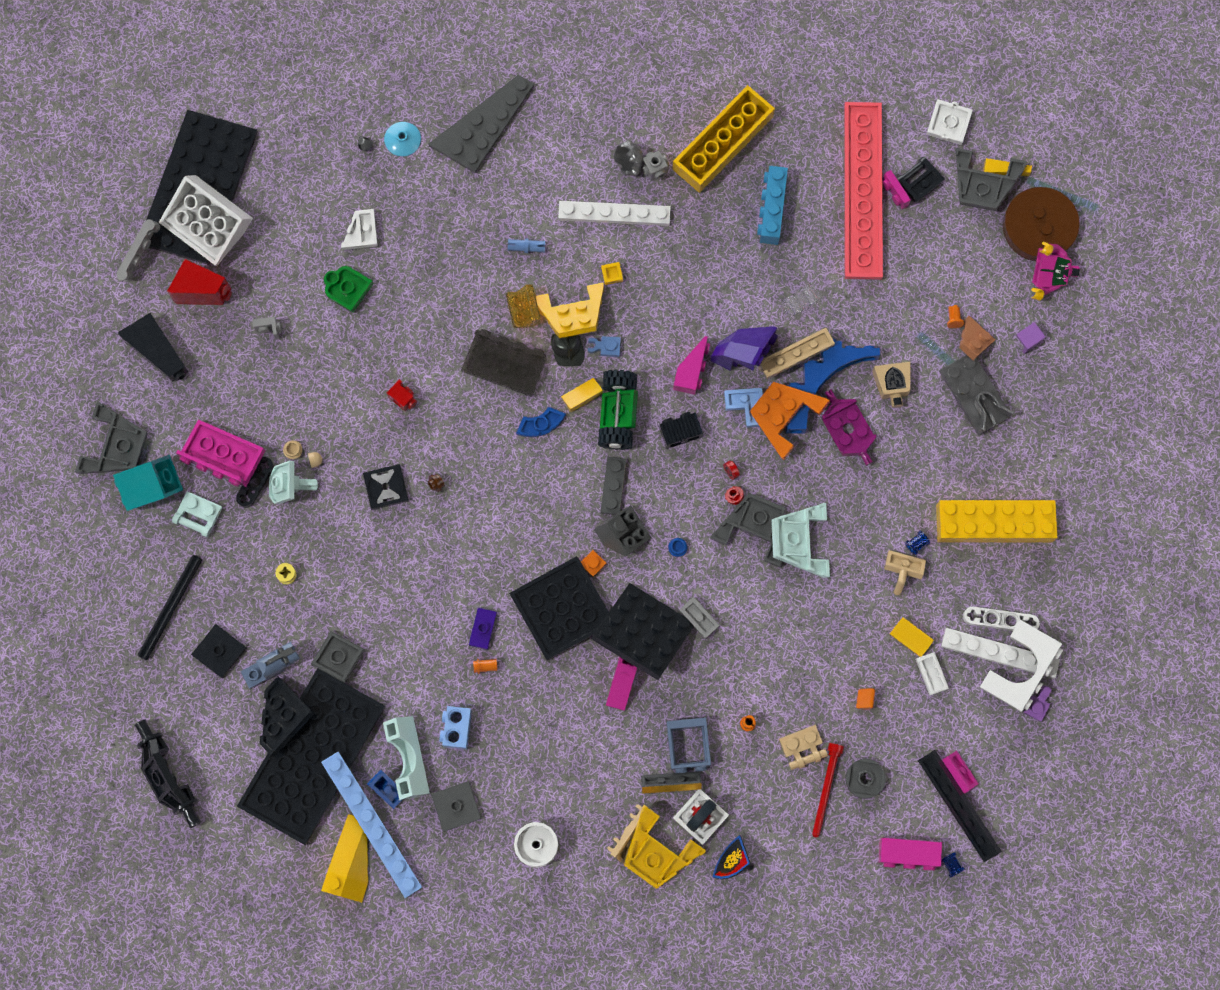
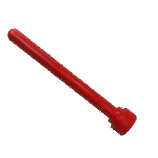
(834, 752)

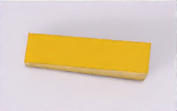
(1001, 167)

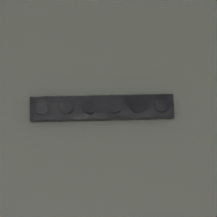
(959, 806)

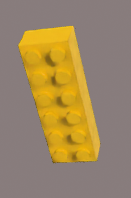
(723, 138)
(996, 521)

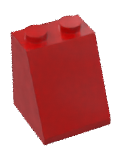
(198, 286)

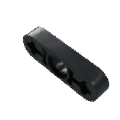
(243, 492)

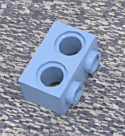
(461, 727)

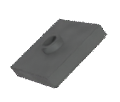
(338, 657)
(456, 806)

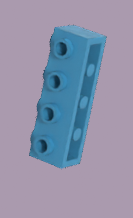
(773, 205)

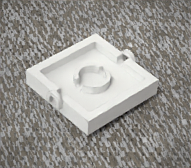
(949, 122)

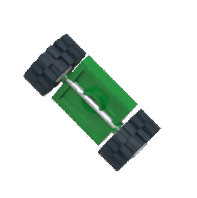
(618, 410)

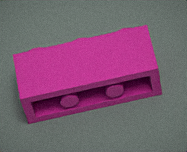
(910, 853)

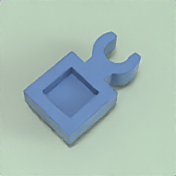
(608, 346)

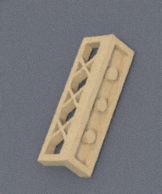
(796, 353)

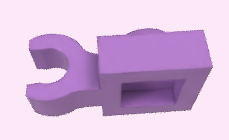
(1039, 706)

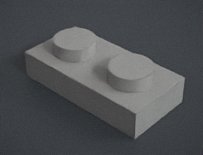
(699, 618)

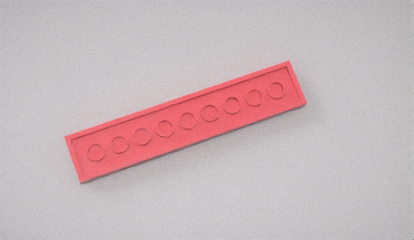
(863, 191)

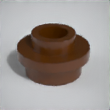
(436, 482)

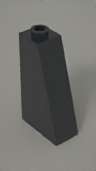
(152, 344)

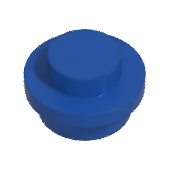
(677, 547)

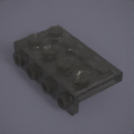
(504, 362)

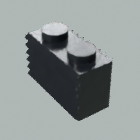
(680, 430)

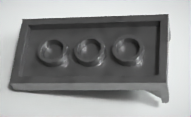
(975, 394)

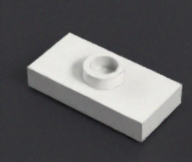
(932, 673)

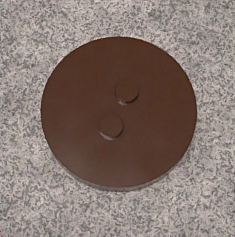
(1040, 217)

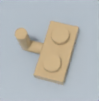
(905, 566)

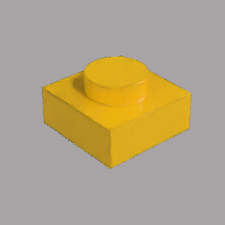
(612, 273)

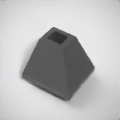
(623, 532)

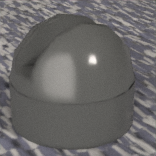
(364, 143)

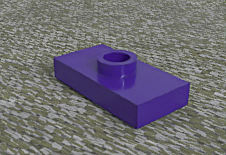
(482, 628)

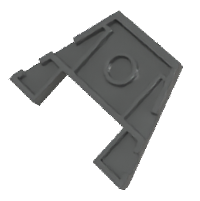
(984, 188)
(121, 448)
(754, 517)

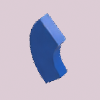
(541, 424)

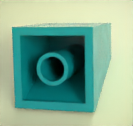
(148, 482)

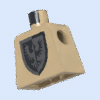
(893, 381)

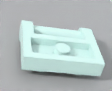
(199, 508)

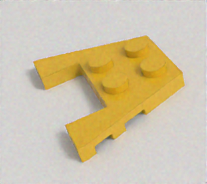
(573, 317)
(652, 859)

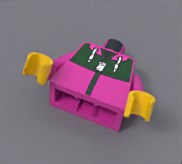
(1052, 270)

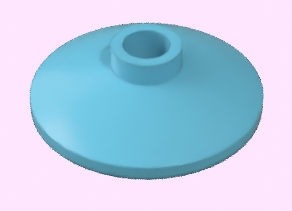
(403, 146)

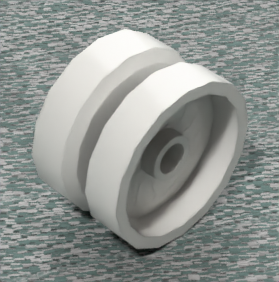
(548, 844)

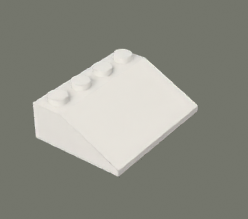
(205, 219)

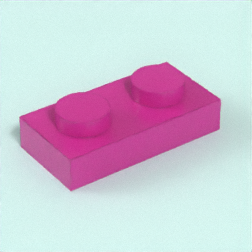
(899, 196)
(960, 771)

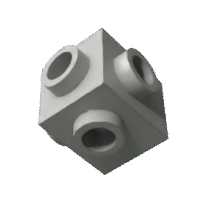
(654, 170)

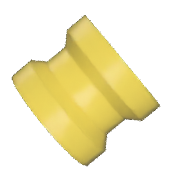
(288, 576)

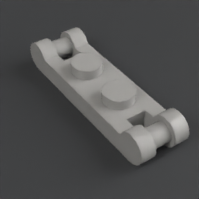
(134, 254)

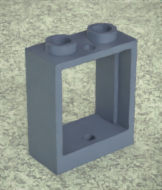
(688, 724)

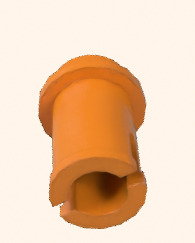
(485, 665)
(744, 726)

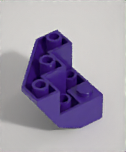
(744, 347)

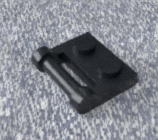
(924, 183)

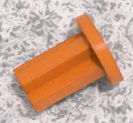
(954, 317)

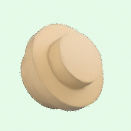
(292, 449)

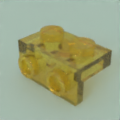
(523, 307)

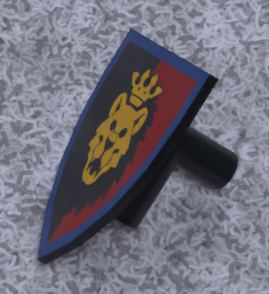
(732, 860)

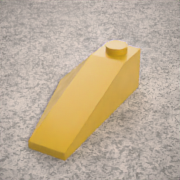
(349, 865)

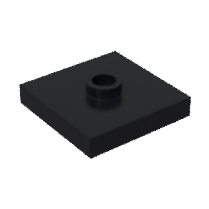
(218, 651)

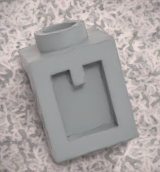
(264, 325)

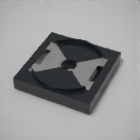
(396, 487)

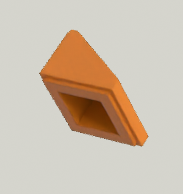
(865, 699)

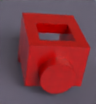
(402, 396)

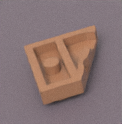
(974, 339)

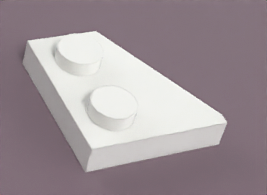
(361, 231)

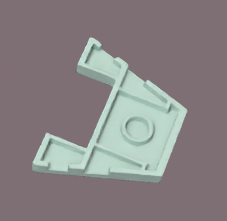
(792, 540)

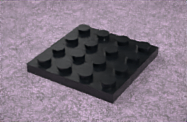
(560, 608)
(643, 631)

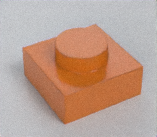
(593, 563)

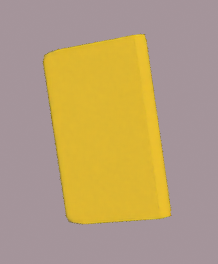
(582, 395)
(911, 637)

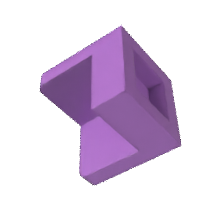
(1030, 337)

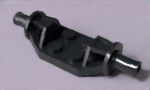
(160, 778)

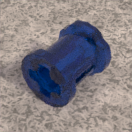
(917, 542)
(952, 864)

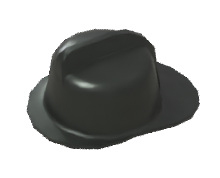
(567, 350)

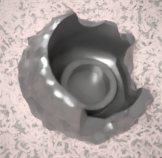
(629, 157)

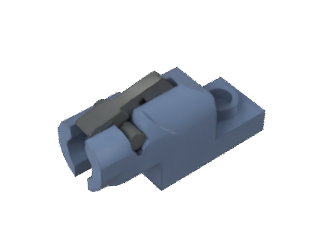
(270, 665)

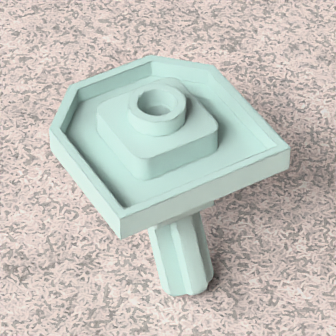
(284, 483)

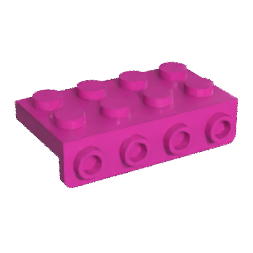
(221, 454)

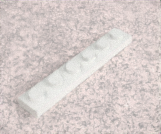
(614, 213)
(993, 651)

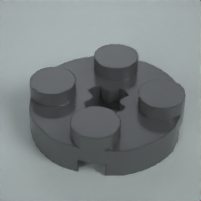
(856, 785)

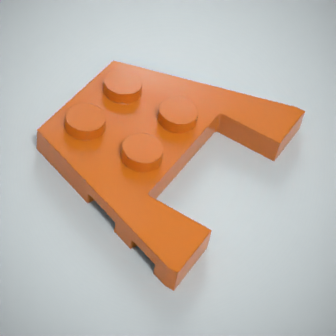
(778, 408)

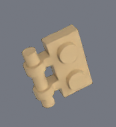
(799, 742)

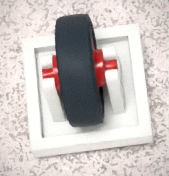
(700, 816)

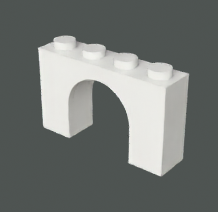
(1019, 694)

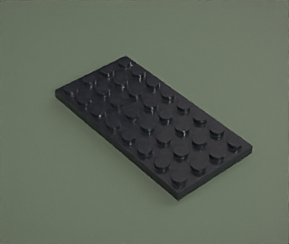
(214, 153)
(294, 786)

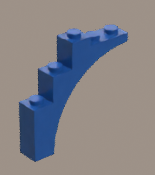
(817, 373)

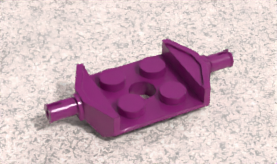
(847, 412)

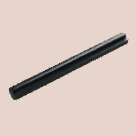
(169, 607)

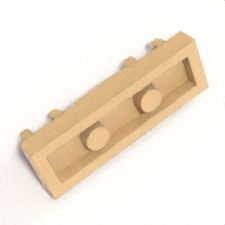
(622, 847)

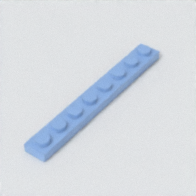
(371, 824)

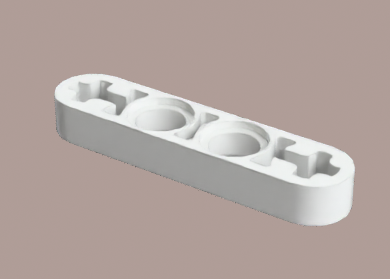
(1000, 618)

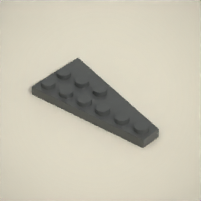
(478, 131)

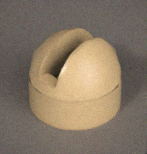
(315, 459)

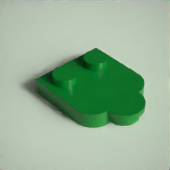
(346, 287)

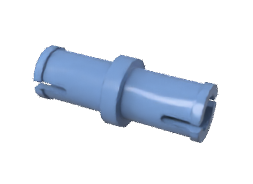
(526, 245)

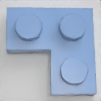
(745, 400)

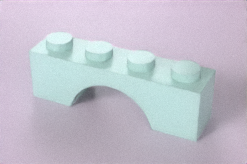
(403, 735)

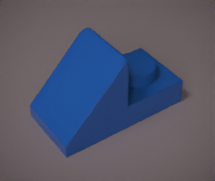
(385, 788)

